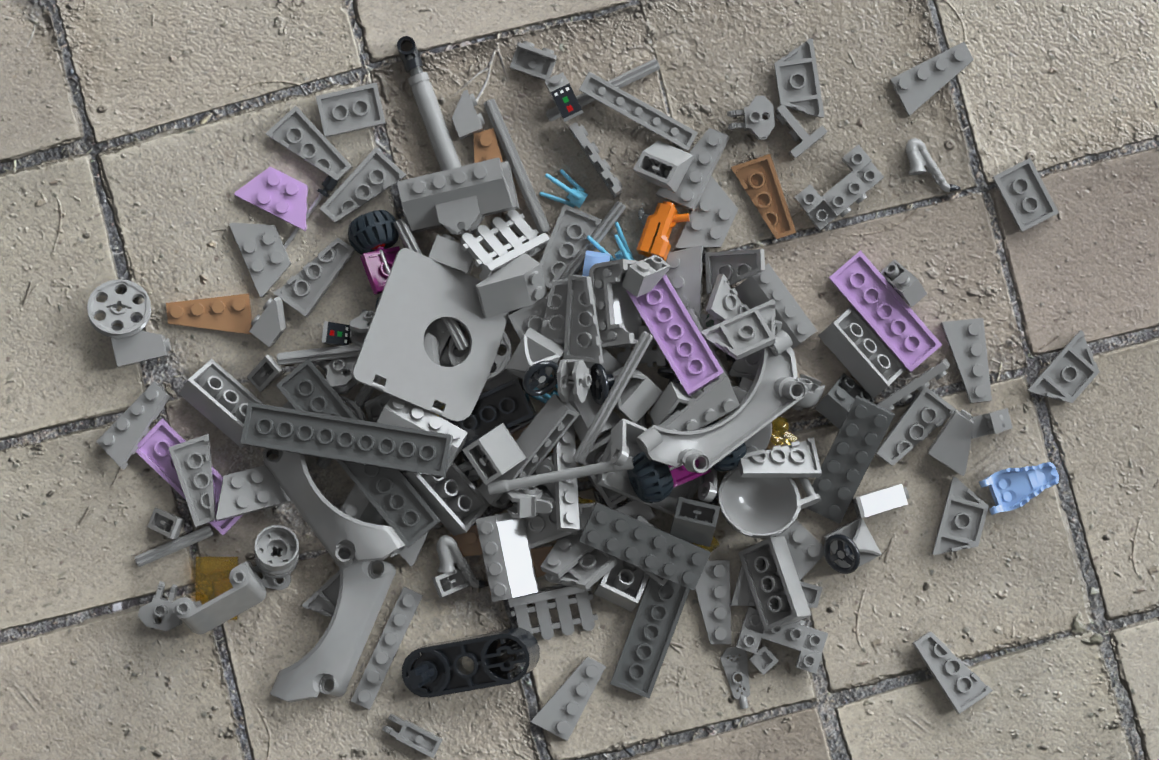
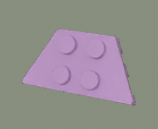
(278, 196)

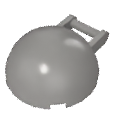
(762, 504)

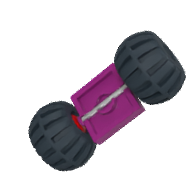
(372, 238)
(655, 480)

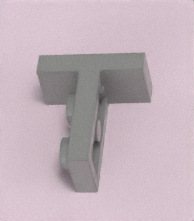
(797, 131)
(991, 423)

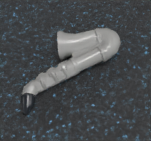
(920, 157)
(450, 553)

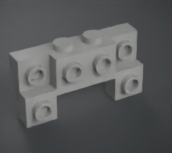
(839, 198)
(795, 635)

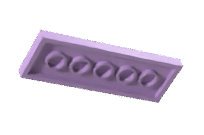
(885, 311)
(678, 336)
(155, 451)

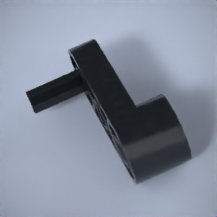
(442, 668)

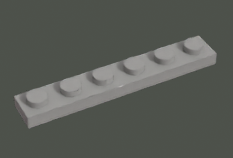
(638, 111)
(566, 491)
(386, 648)

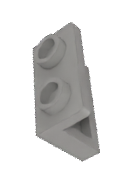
(533, 60)

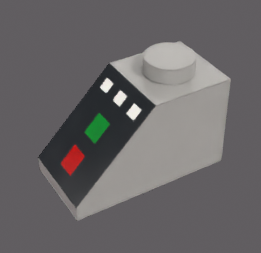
(563, 96)
(336, 334)

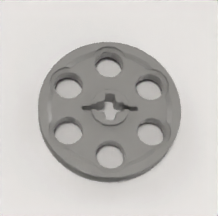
(128, 309)
(500, 361)

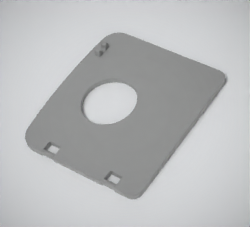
(394, 347)

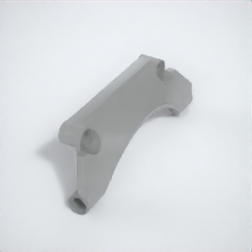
(764, 402)
(331, 526)
(338, 651)

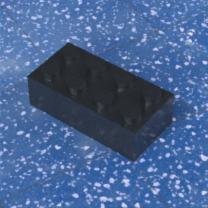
(500, 405)

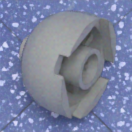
(813, 393)

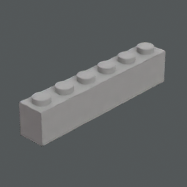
(535, 444)

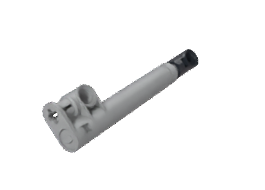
(428, 107)

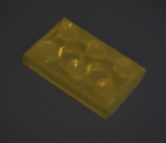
(213, 577)

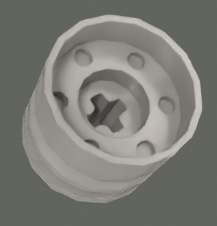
(280, 541)

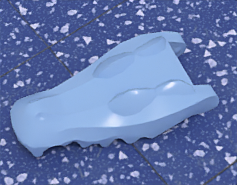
(1016, 486)

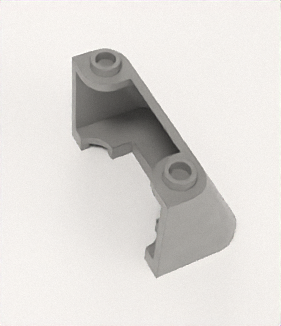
(616, 314)
(246, 593)

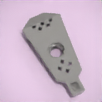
(737, 667)

